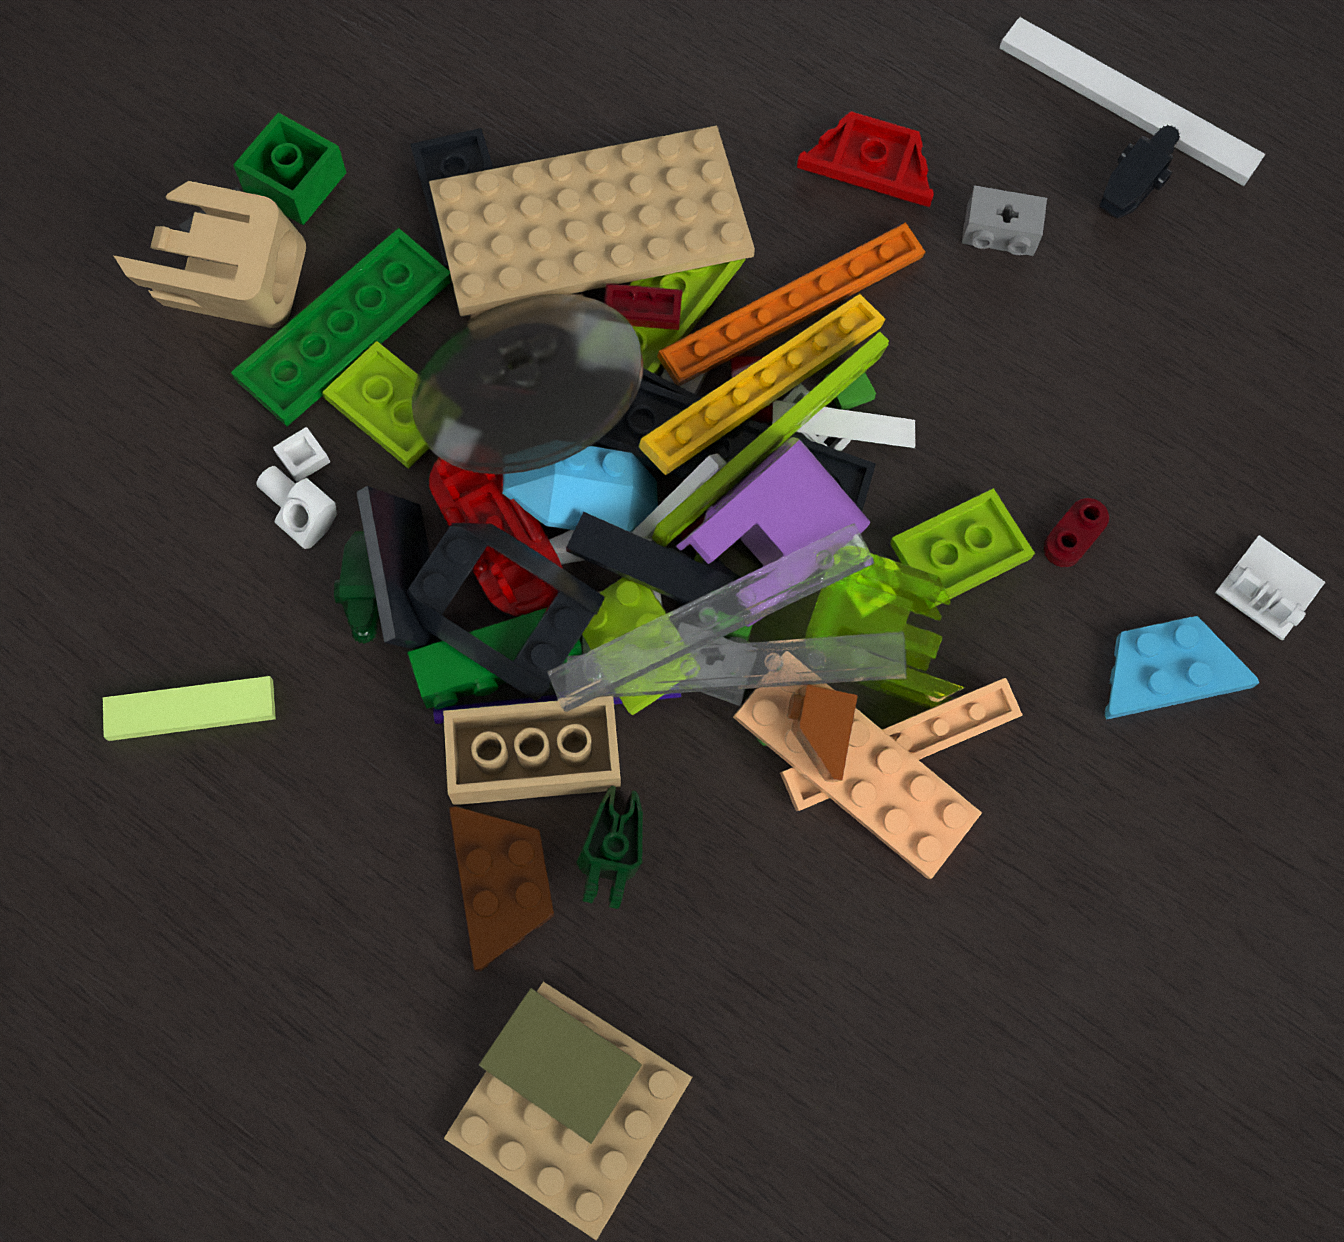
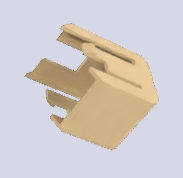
(255, 254)

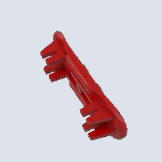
(478, 498)

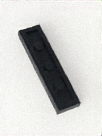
(643, 561)

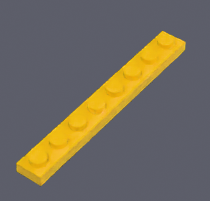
(760, 384)

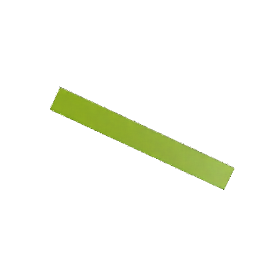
(769, 441)

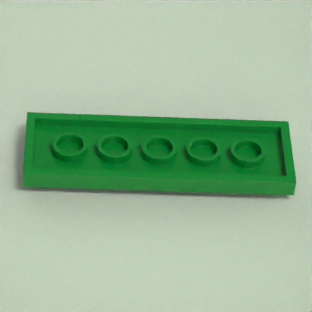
(341, 325)

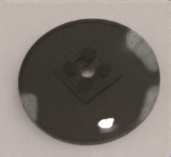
(571, 387)

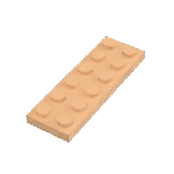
(880, 782)

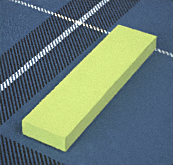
(188, 708)

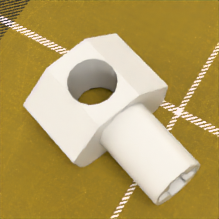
(304, 510)

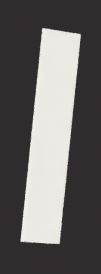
(855, 425)

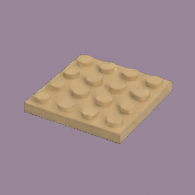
(553, 1162)

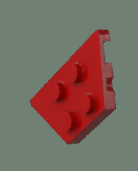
(872, 157)

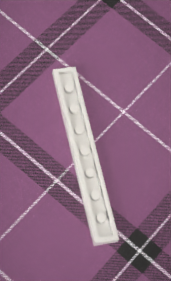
(1131, 100)

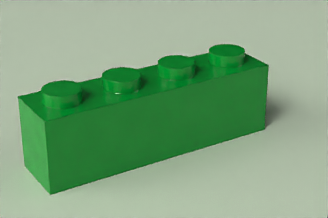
(448, 674)

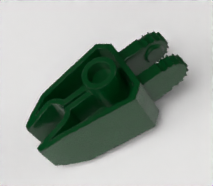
(356, 590)
(612, 847)

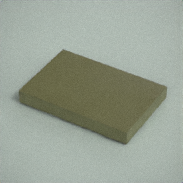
(560, 1065)

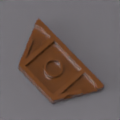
(500, 882)

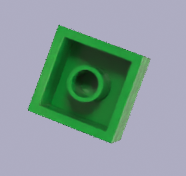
(291, 167)

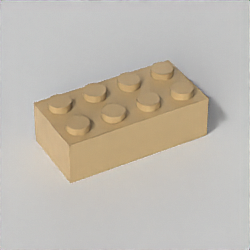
(530, 751)

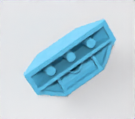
(593, 481)

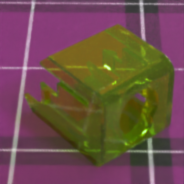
(880, 602)

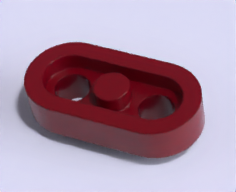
(1078, 530)

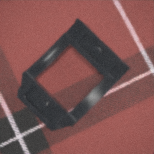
(551, 637)

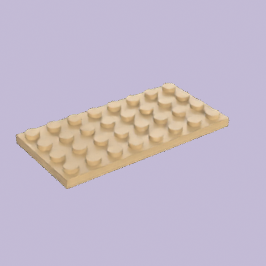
(590, 219)

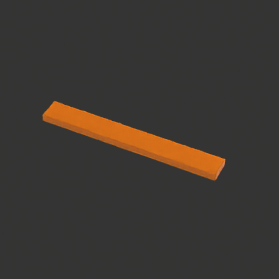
(790, 304)

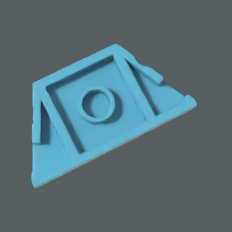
(1172, 666)

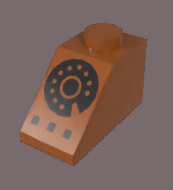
(823, 727)

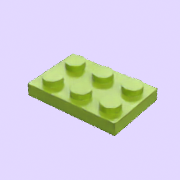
(378, 399)
(965, 544)
(623, 610)

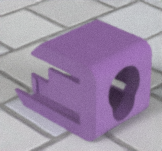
(777, 509)

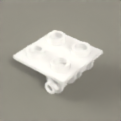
(1270, 588)

